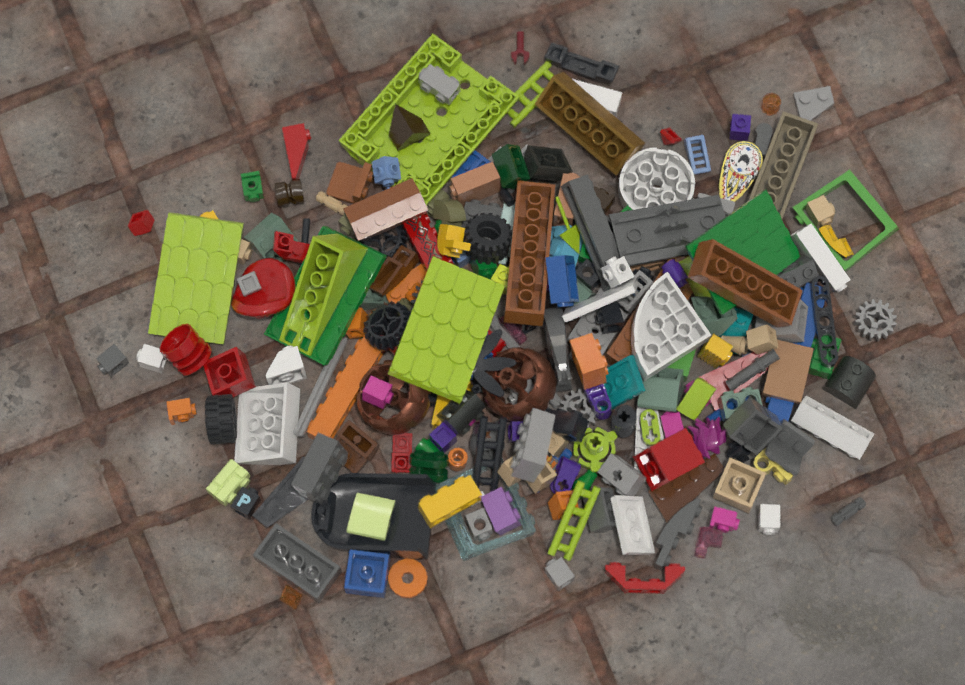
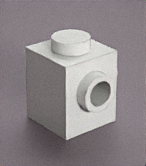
(617, 271)

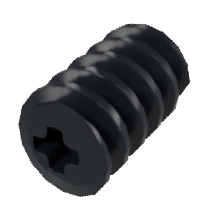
(623, 421)

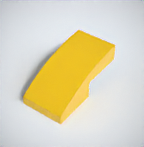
(840, 245)

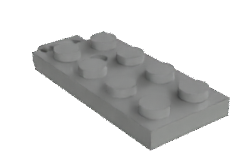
(588, 322)

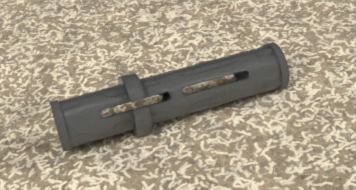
(760, 364)

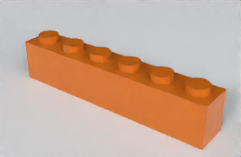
(344, 393)

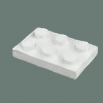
(632, 525)

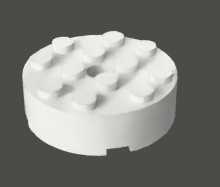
(652, 168)

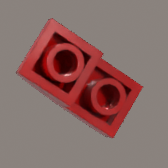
(401, 452)

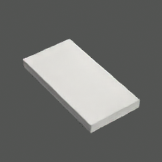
(600, 300)

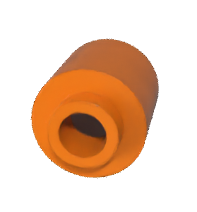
(460, 454)

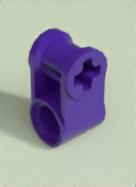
(598, 397)
(566, 473)

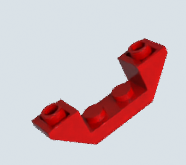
(289, 249)
(672, 574)

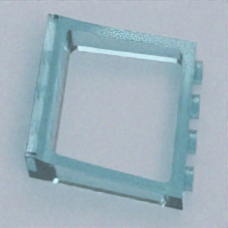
(461, 534)

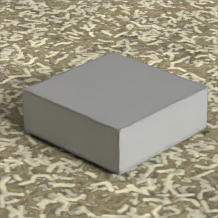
(249, 283)

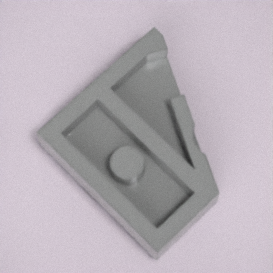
(813, 102)

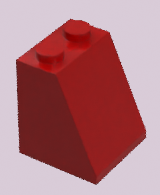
(669, 459)

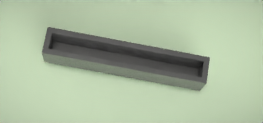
(591, 223)

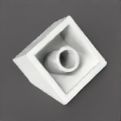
(286, 367)

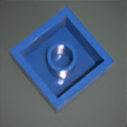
(367, 573)

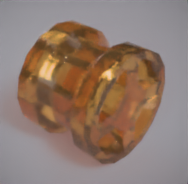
(771, 99)

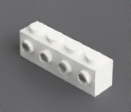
(832, 427)

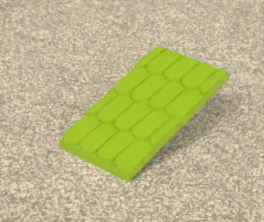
(196, 276)
(446, 330)

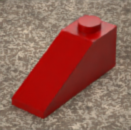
(297, 146)

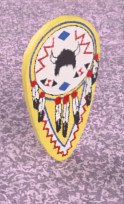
(739, 170)

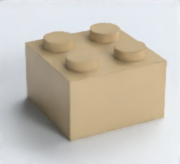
(739, 485)

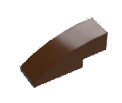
(394, 270)

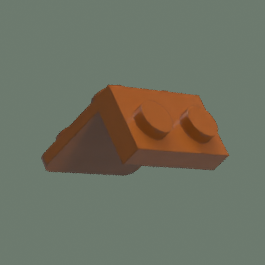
(350, 182)

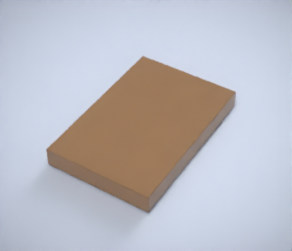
(788, 375)

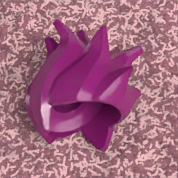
(708, 436)

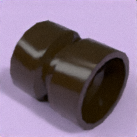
(289, 192)

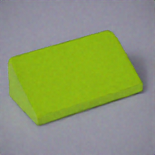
(696, 398)

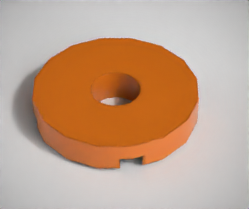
(403, 567)

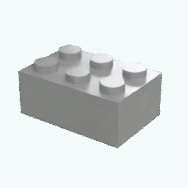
(532, 445)

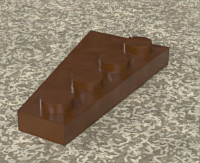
(685, 488)

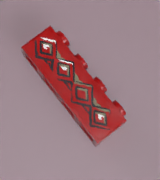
(424, 240)

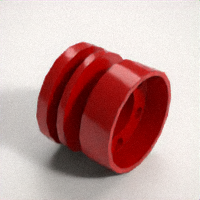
(185, 349)

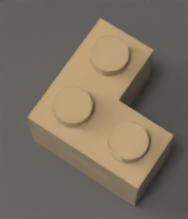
(542, 481)

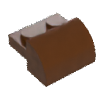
(358, 445)

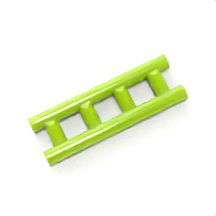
(530, 83)
(576, 531)

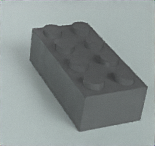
(297, 563)

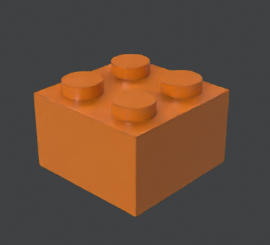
(589, 361)

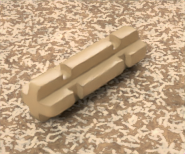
(331, 202)

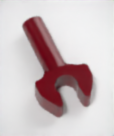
(520, 49)

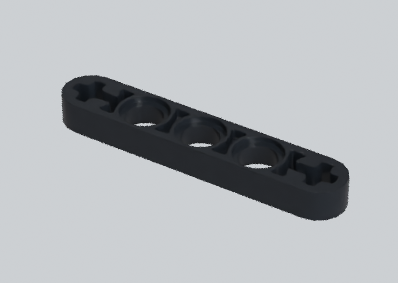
(824, 330)

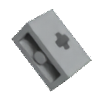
(631, 478)

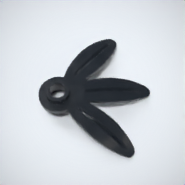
(491, 364)

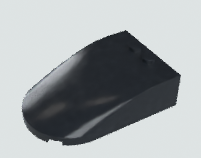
(408, 530)

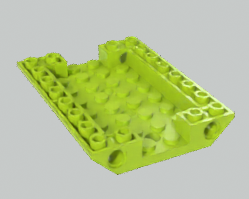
(452, 136)

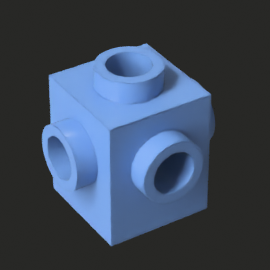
(386, 171)

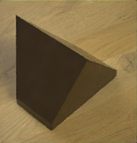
(406, 128)

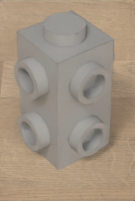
(435, 81)

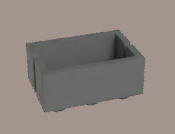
(320, 468)

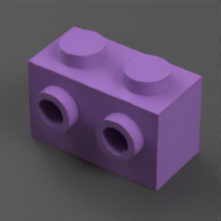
(501, 510)

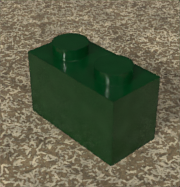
(510, 166)

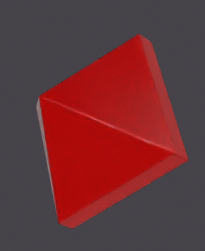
(669, 136)

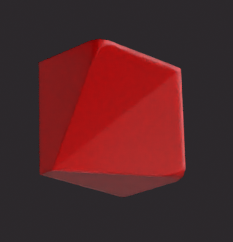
(141, 223)

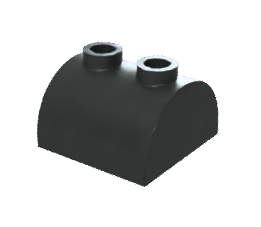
(546, 163)
(850, 381)
(460, 415)

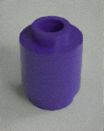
(676, 272)

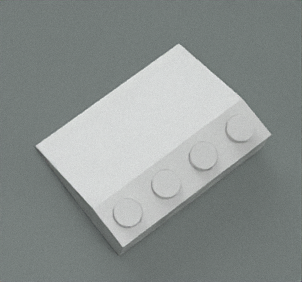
(267, 425)

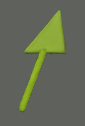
(571, 235)

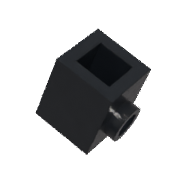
(610, 318)

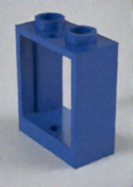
(562, 280)

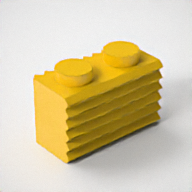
(715, 351)

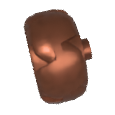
(538, 398)
(412, 405)

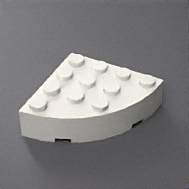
(664, 328)

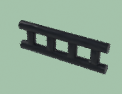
(482, 444)

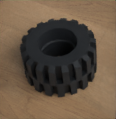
(492, 227)
(221, 419)

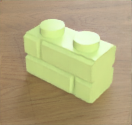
(228, 483)

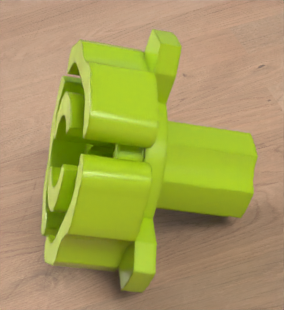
(603, 441)

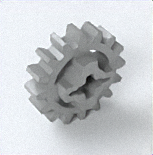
(865, 317)
(570, 405)

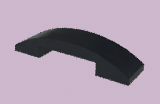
(580, 65)

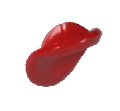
(276, 292)

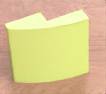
(370, 516)

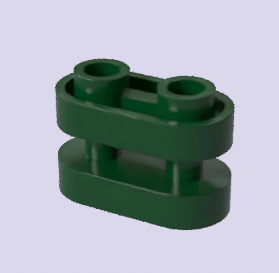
(430, 463)

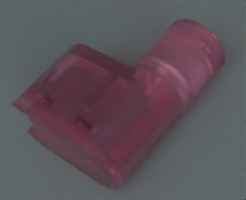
(514, 331)
(708, 537)

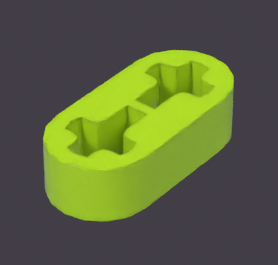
(645, 428)

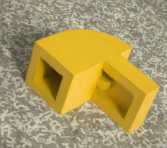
(451, 240)

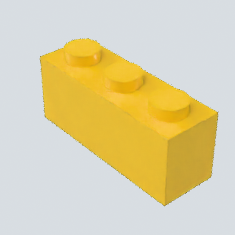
(449, 501)

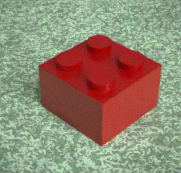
(229, 373)

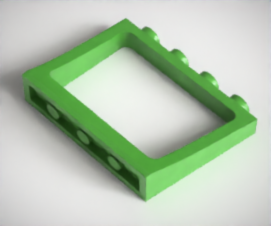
(849, 178)

